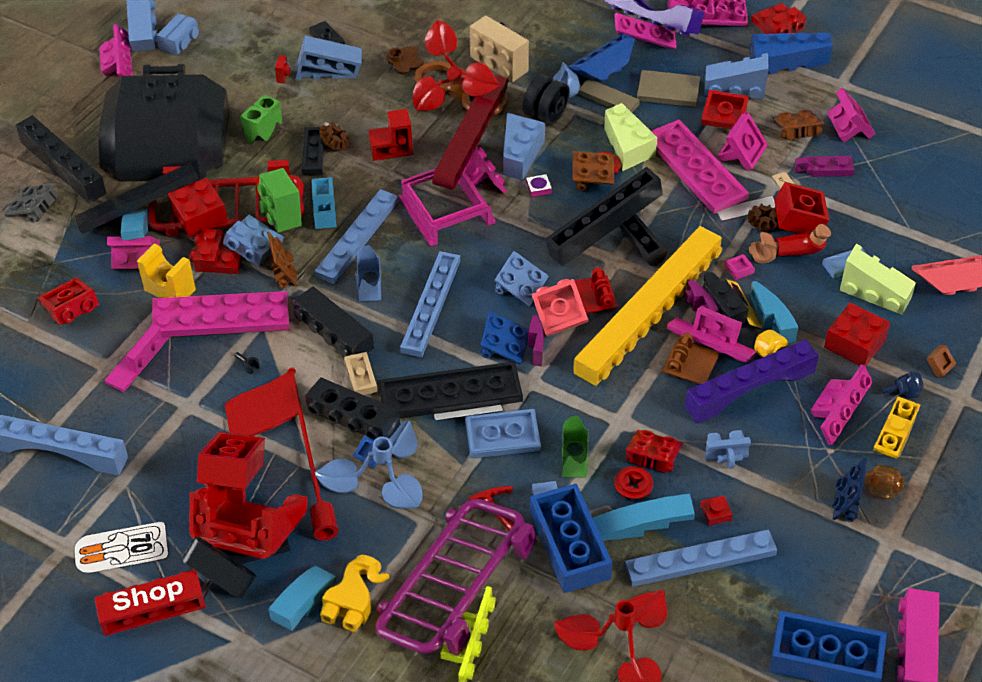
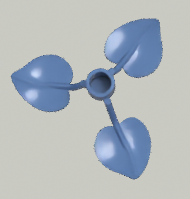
(400, 493)

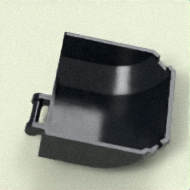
(162, 124)

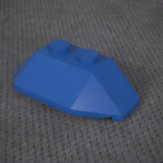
(605, 59)

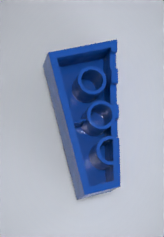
(792, 50)

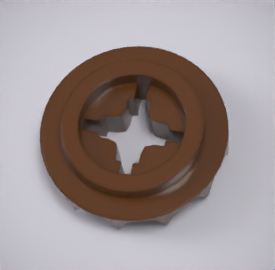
(336, 142)
(763, 223)

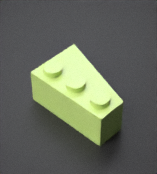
(629, 136)
(875, 282)

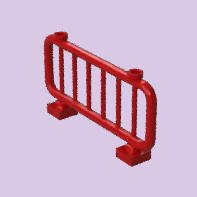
(172, 229)

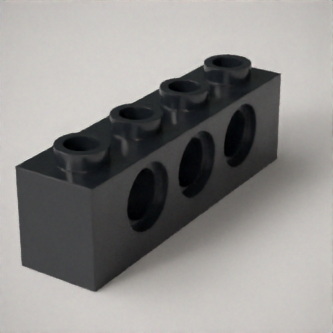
(352, 409)

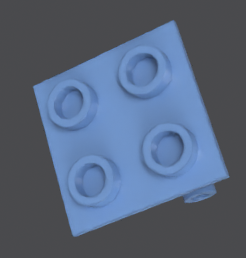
(520, 278)

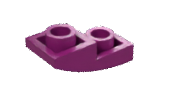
(698, 297)

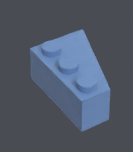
(142, 24)
(327, 58)

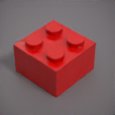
(197, 207)
(800, 208)
(857, 334)

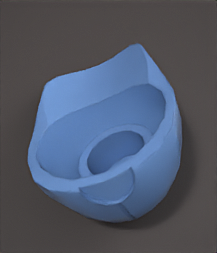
(568, 77)

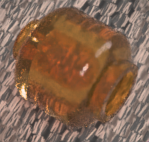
(884, 481)

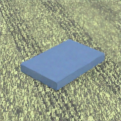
(502, 433)

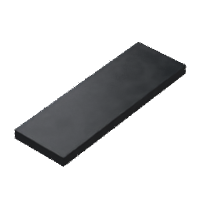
(136, 198)
(452, 390)

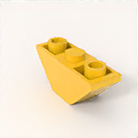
(897, 428)

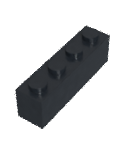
(332, 323)

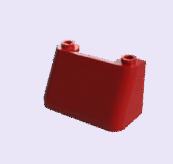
(242, 526)

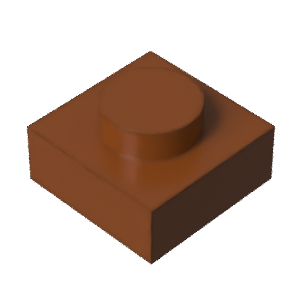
(941, 361)

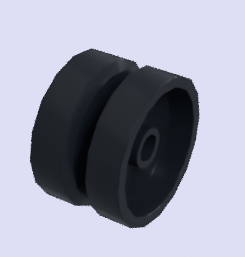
(546, 99)

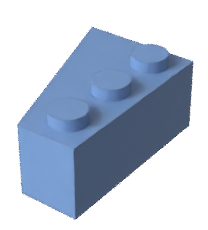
(740, 77)
(522, 143)

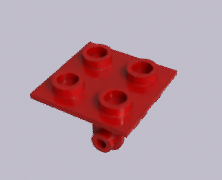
(596, 292)
(653, 446)

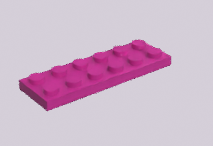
(698, 167)
(221, 313)

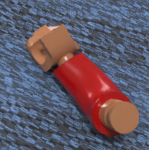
(798, 244)

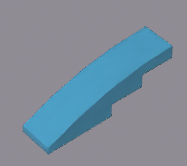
(134, 224)
(643, 516)

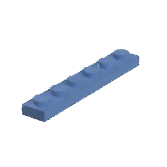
(356, 236)
(430, 304)
(700, 558)

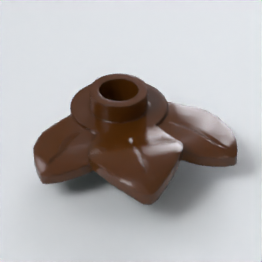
(404, 59)

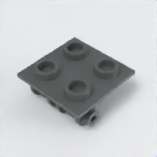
(33, 201)

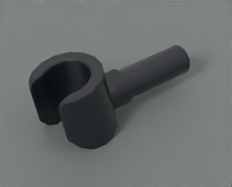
(252, 361)

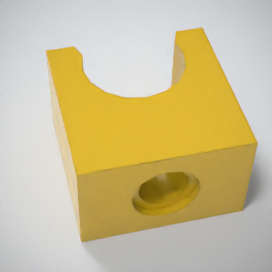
(162, 278)

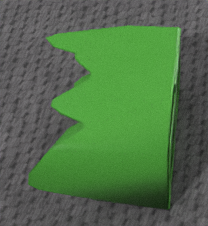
(266, 121)
(574, 433)

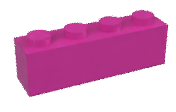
(919, 637)

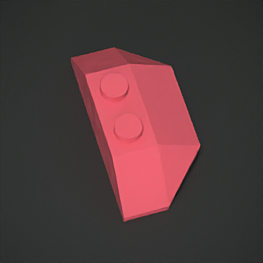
(952, 274)

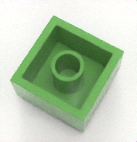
(279, 200)

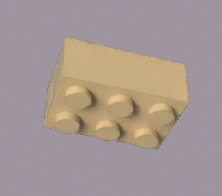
(499, 48)

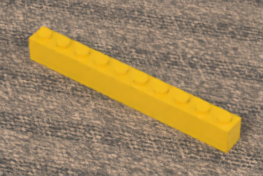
(647, 306)

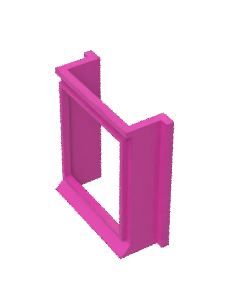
(422, 218)

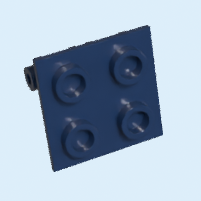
(849, 492)

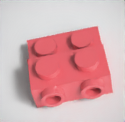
(559, 307)

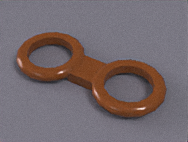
(454, 89)

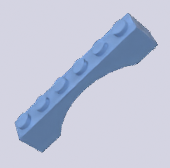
(94, 450)

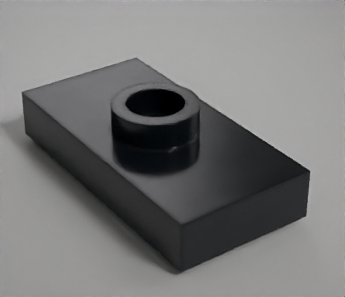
(326, 32)

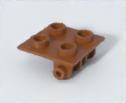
(795, 124)
(592, 169)
(282, 263)
(690, 360)

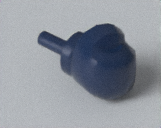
(907, 384)

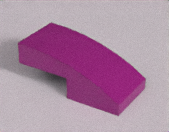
(536, 340)

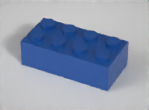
(570, 538)
(826, 650)

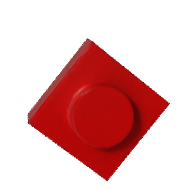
(282, 69)
(716, 510)

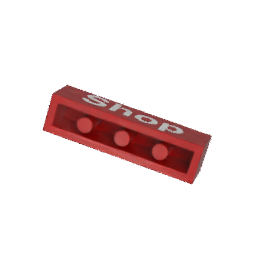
(149, 602)

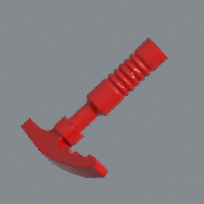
(487, 496)

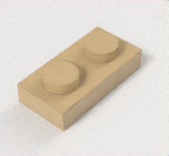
(360, 373)

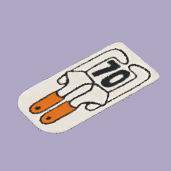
(121, 547)

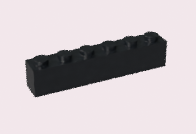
(61, 159)
(604, 216)

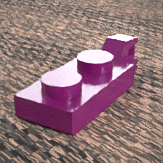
(825, 166)

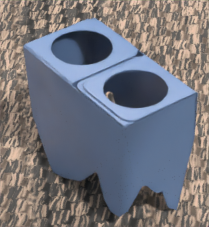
(368, 262)

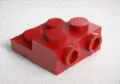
(779, 20)
(723, 109)
(213, 255)
(69, 301)

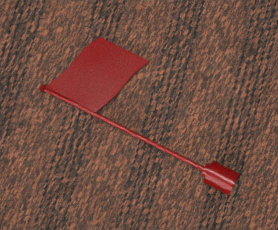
(268, 408)

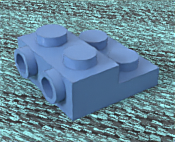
(250, 239)

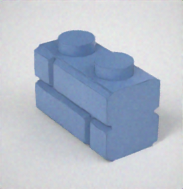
(177, 34)

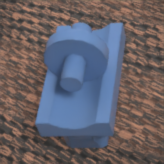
(727, 450)

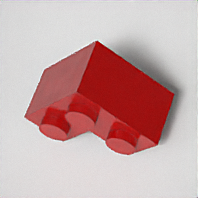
(392, 140)

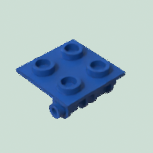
(503, 338)

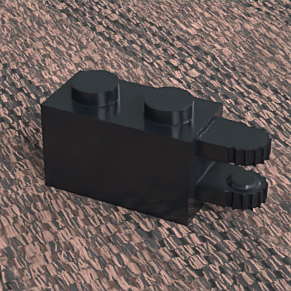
(725, 298)

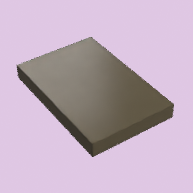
(668, 88)

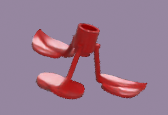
(476, 80)
(647, 609)

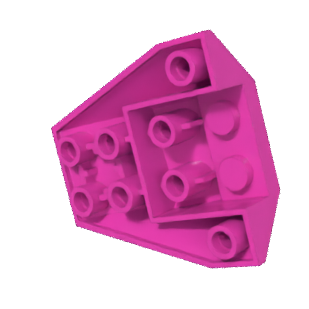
(717, 11)

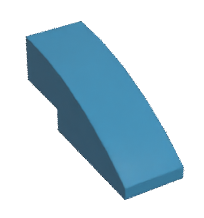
(323, 203)
(773, 312)
(301, 597)

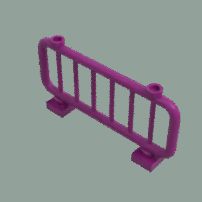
(455, 630)

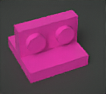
(849, 117)
(744, 143)
(127, 252)

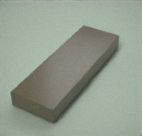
(607, 96)

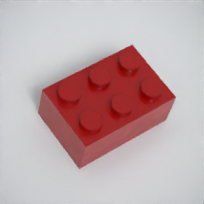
(230, 460)

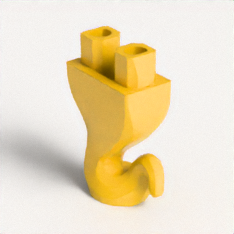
(351, 596)

